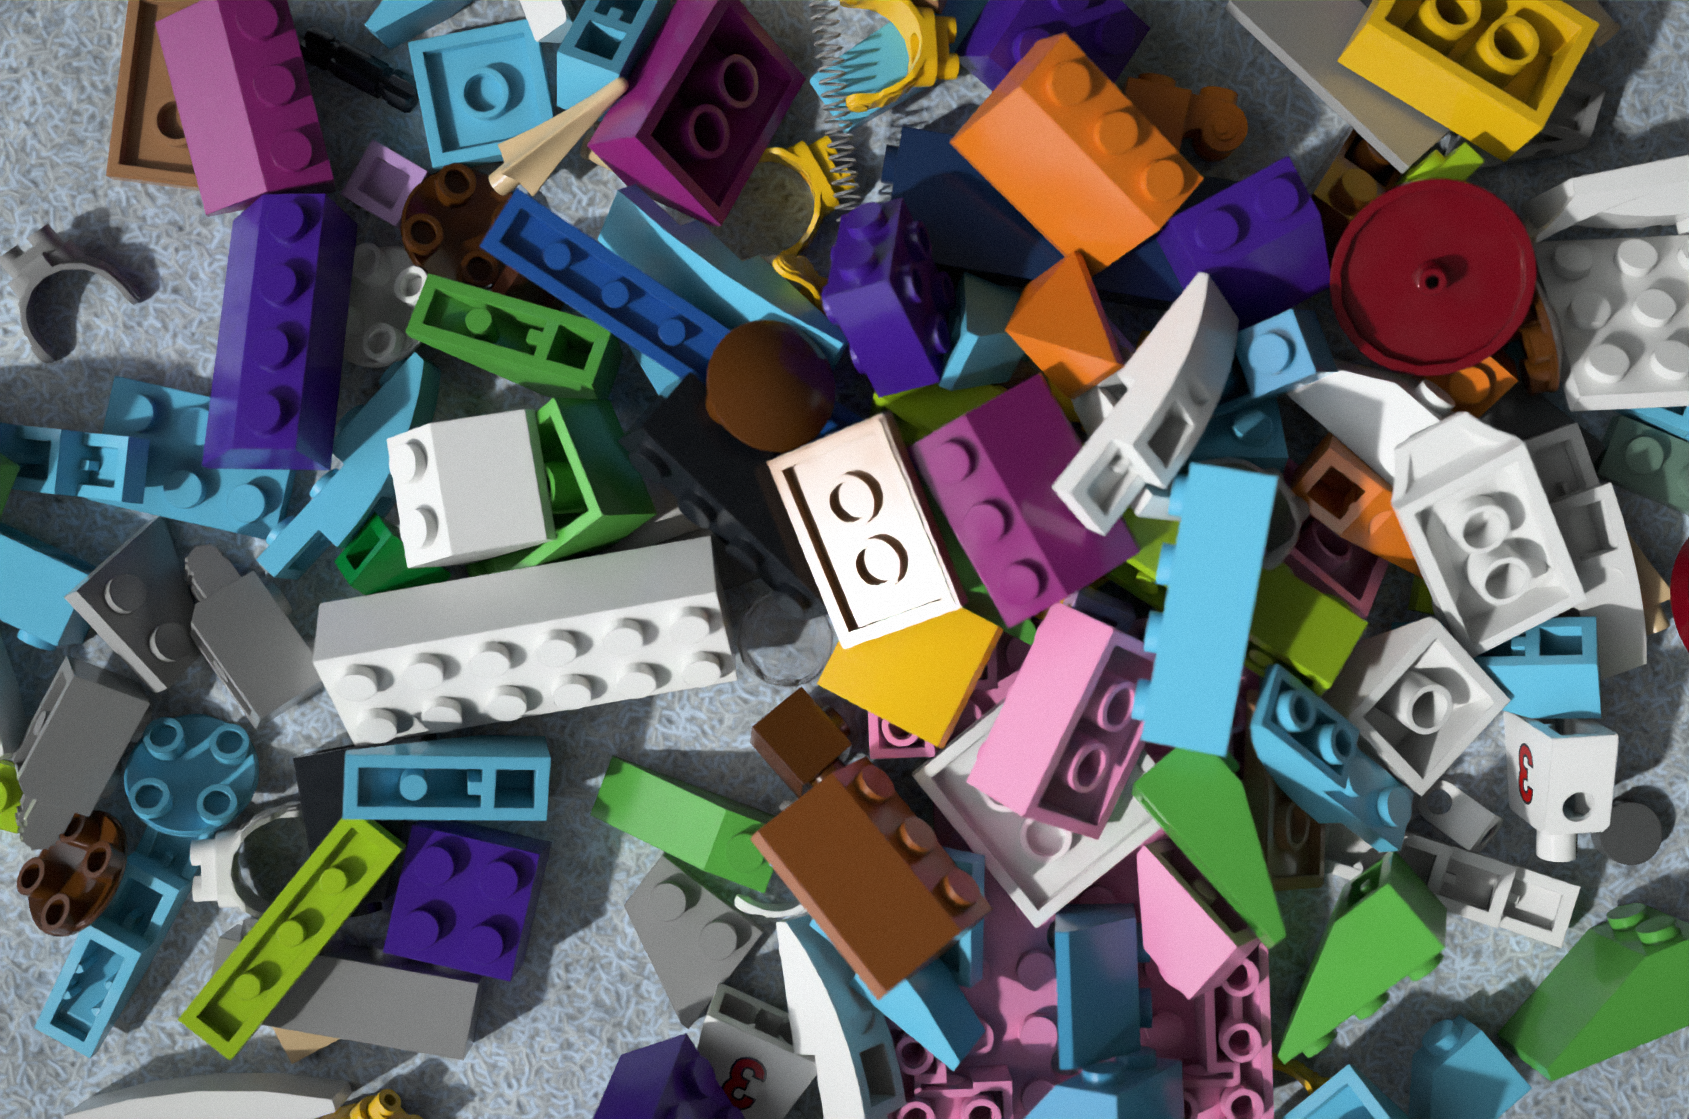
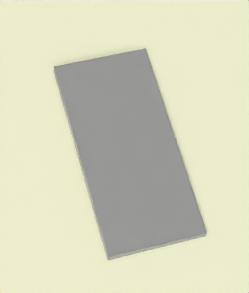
(1309, 41)

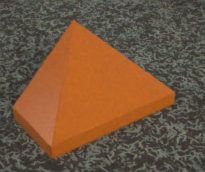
(1066, 328)

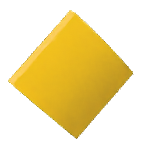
(916, 673)

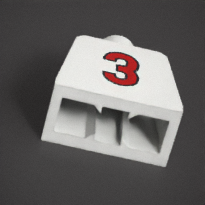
(1560, 779)
(754, 1054)

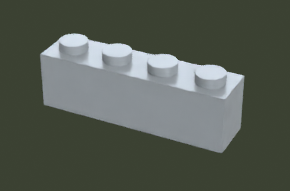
(376, 998)

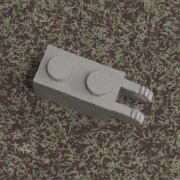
(248, 637)
(75, 747)

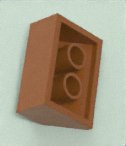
(872, 875)

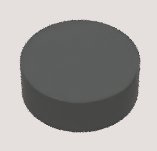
(1632, 834)

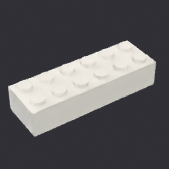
(526, 642)

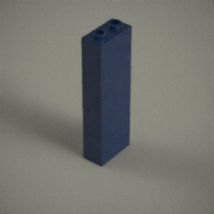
(987, 236)

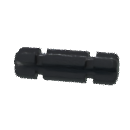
(359, 69)

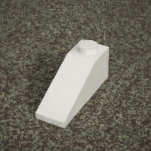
(1373, 410)

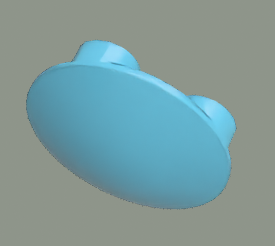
(191, 774)

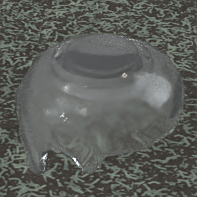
(782, 656)

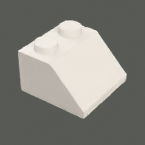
(471, 489)
(1414, 700)

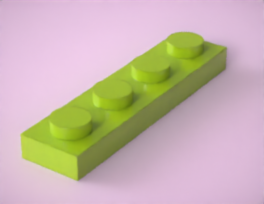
(291, 934)

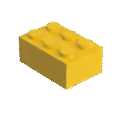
(1473, 63)

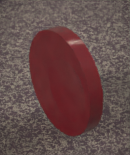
(1432, 276)

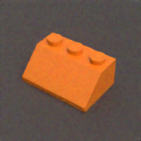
(1075, 155)

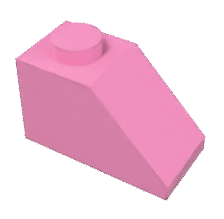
(1188, 922)

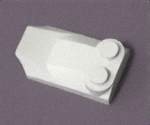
(1615, 200)
(1481, 532)

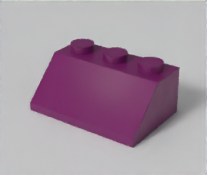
(244, 102)
(699, 109)
(996, 491)

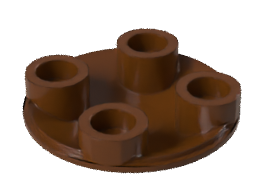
(448, 222)
(1541, 344)
(770, 386)
(77, 876)

